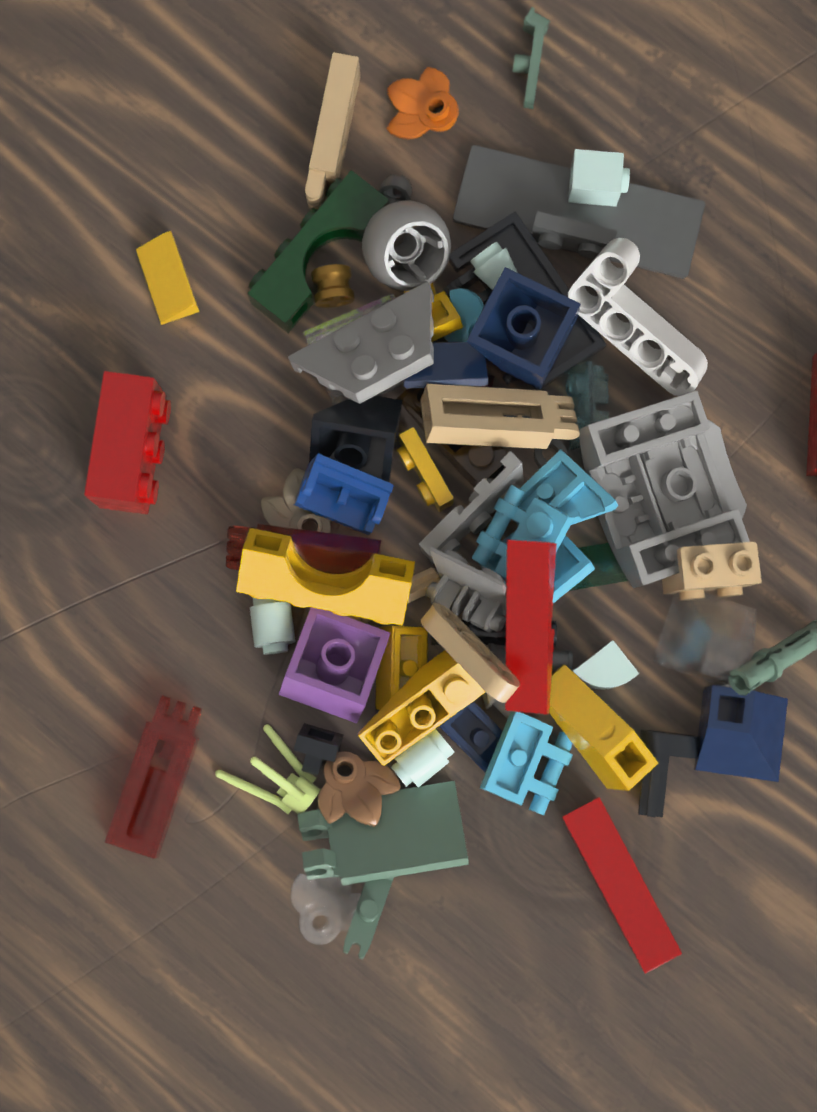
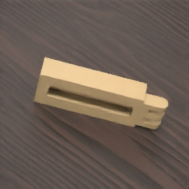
(332, 127)
(476, 416)

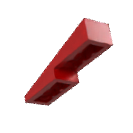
(529, 623)
(621, 885)

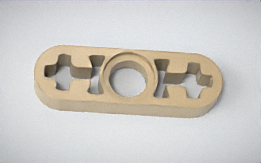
(470, 652)

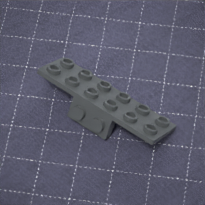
(656, 221)

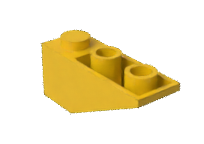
(419, 707)
(598, 732)

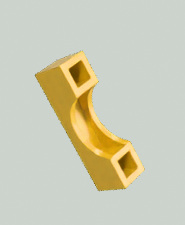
(277, 572)

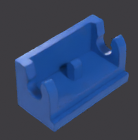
(343, 494)

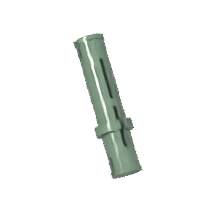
(769, 663)

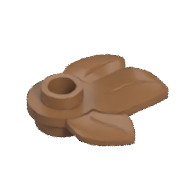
(357, 793)

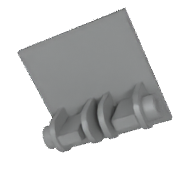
(468, 589)

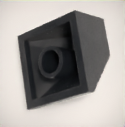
(359, 434)

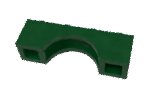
(282, 289)

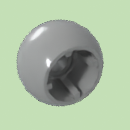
(421, 254)

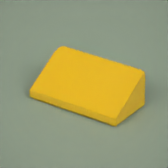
(167, 278)
(401, 660)

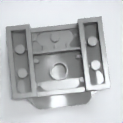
(669, 485)

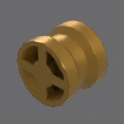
(332, 286)

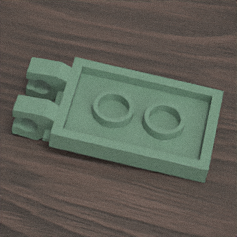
(414, 835)

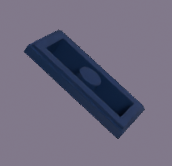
(453, 365)

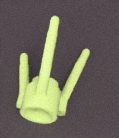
(296, 791)

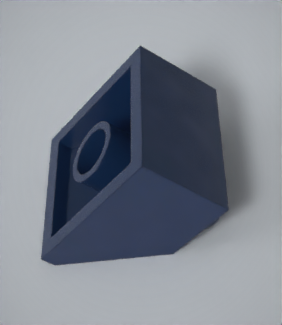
(523, 327)

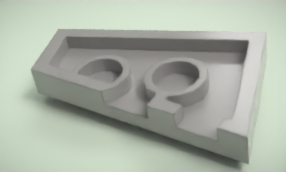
(477, 513)

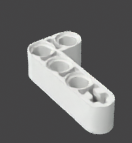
(644, 321)

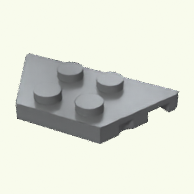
(374, 348)

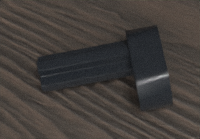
(654, 783)

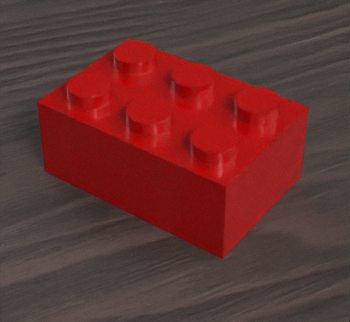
(127, 443)

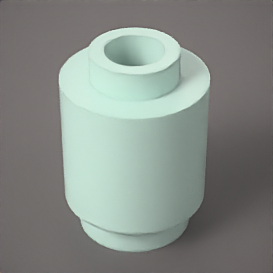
(272, 625)
(423, 759)

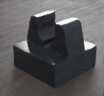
(317, 745)

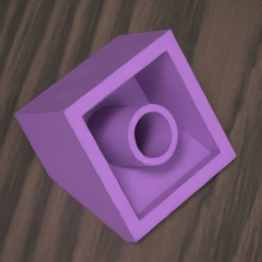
(334, 664)

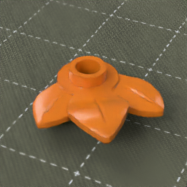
(416, 103)

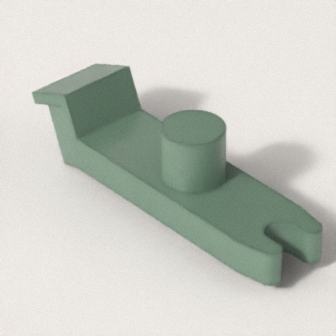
(537, 27)
(367, 915)

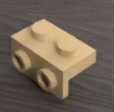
(714, 568)

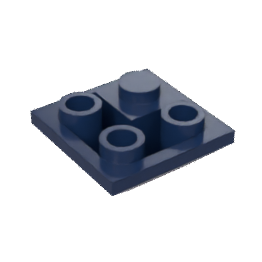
(741, 733)

